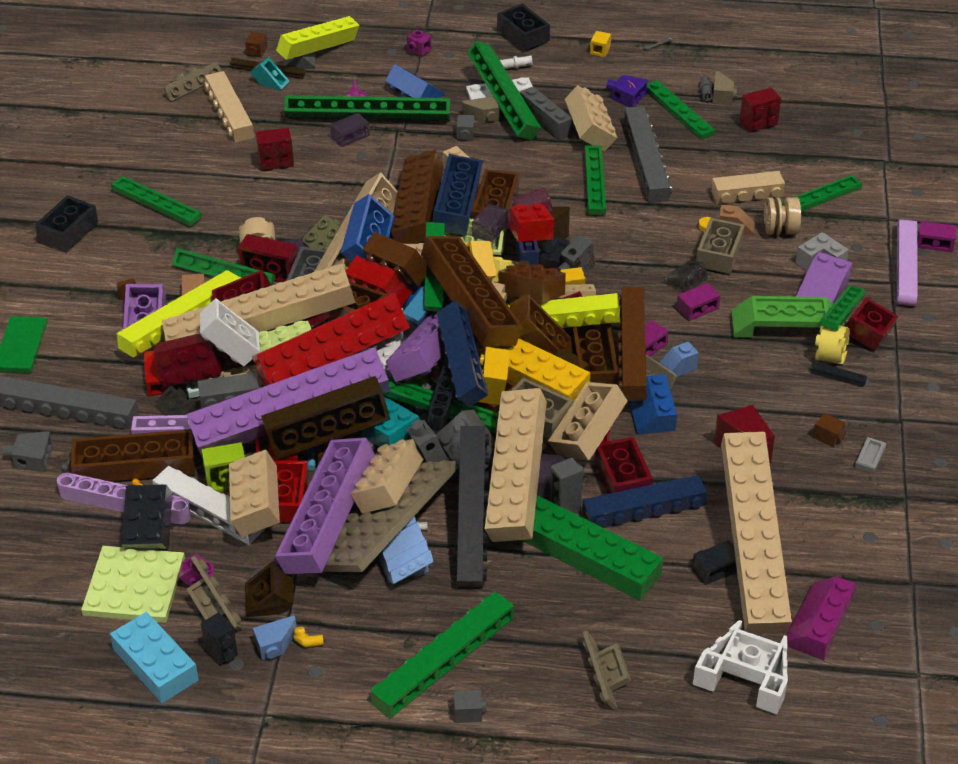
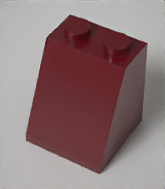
(740, 421)

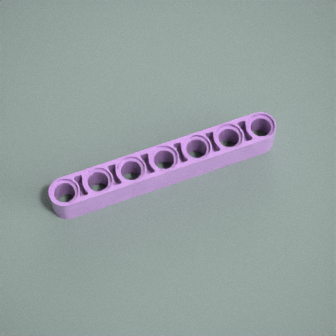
(907, 263)
(110, 495)

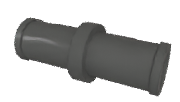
(706, 88)

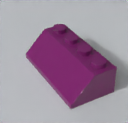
(821, 616)

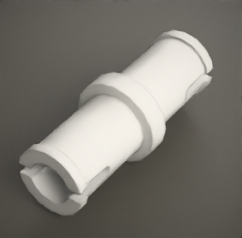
(517, 62)

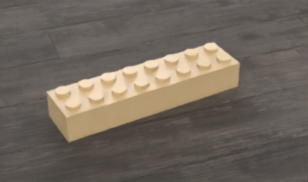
(516, 465)

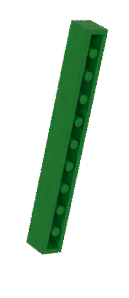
(368, 107)

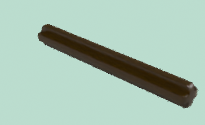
(250, 65)

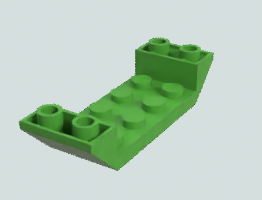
(778, 312)

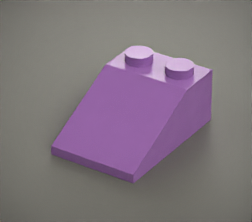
(826, 277)
(142, 301)

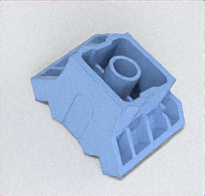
(406, 554)

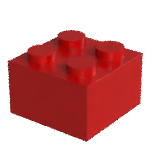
(531, 222)

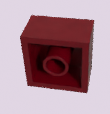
(760, 109)
(274, 149)
(871, 323)

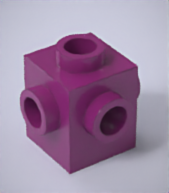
(419, 42)
(190, 573)

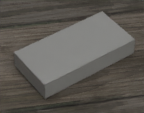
(870, 455)

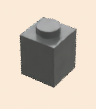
(465, 127)
(468, 706)

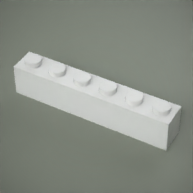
(203, 502)

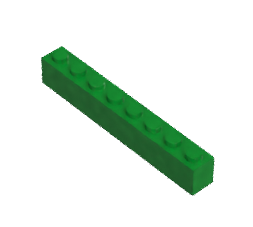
(504, 90)
(441, 655)

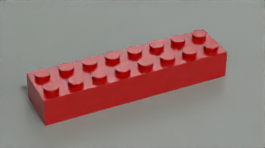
(332, 340)

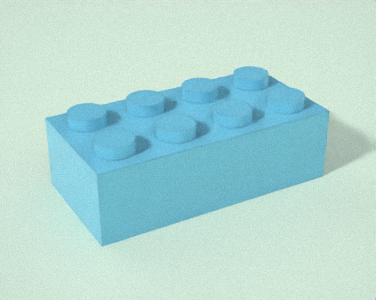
(154, 657)

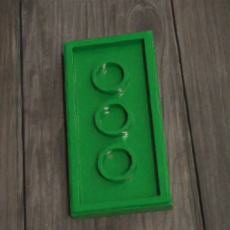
(21, 343)

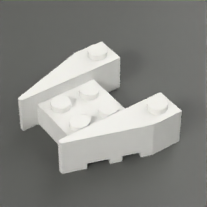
(750, 659)

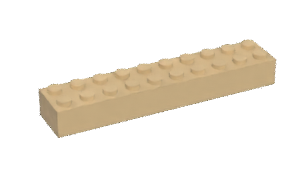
(384, 193)
(277, 303)
(755, 533)

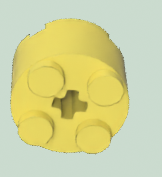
(832, 344)

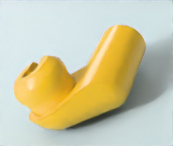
(306, 640)

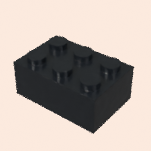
(523, 27)
(66, 223)
(147, 517)

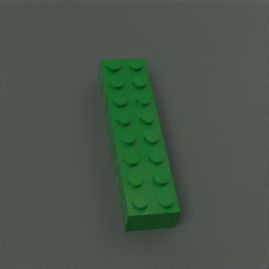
(594, 550)

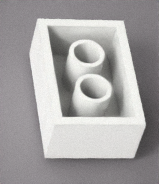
(229, 332)

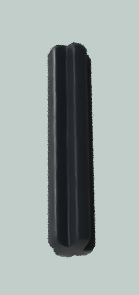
(839, 374)

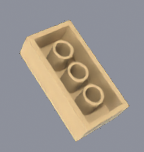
(591, 118)
(588, 421)
(387, 476)
(253, 493)

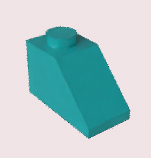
(269, 75)

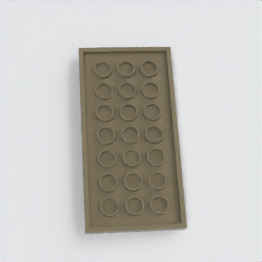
(369, 533)

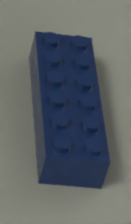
(457, 193)

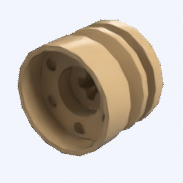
(781, 216)

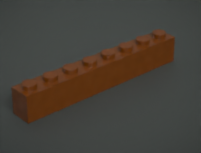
(633, 344)

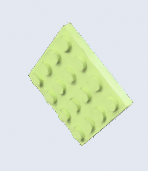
(133, 583)

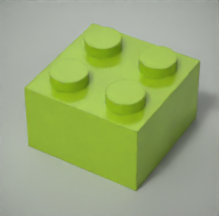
(216, 464)

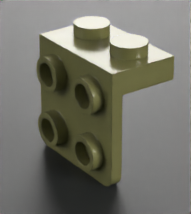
(322, 233)

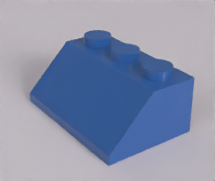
(411, 84)
(658, 411)

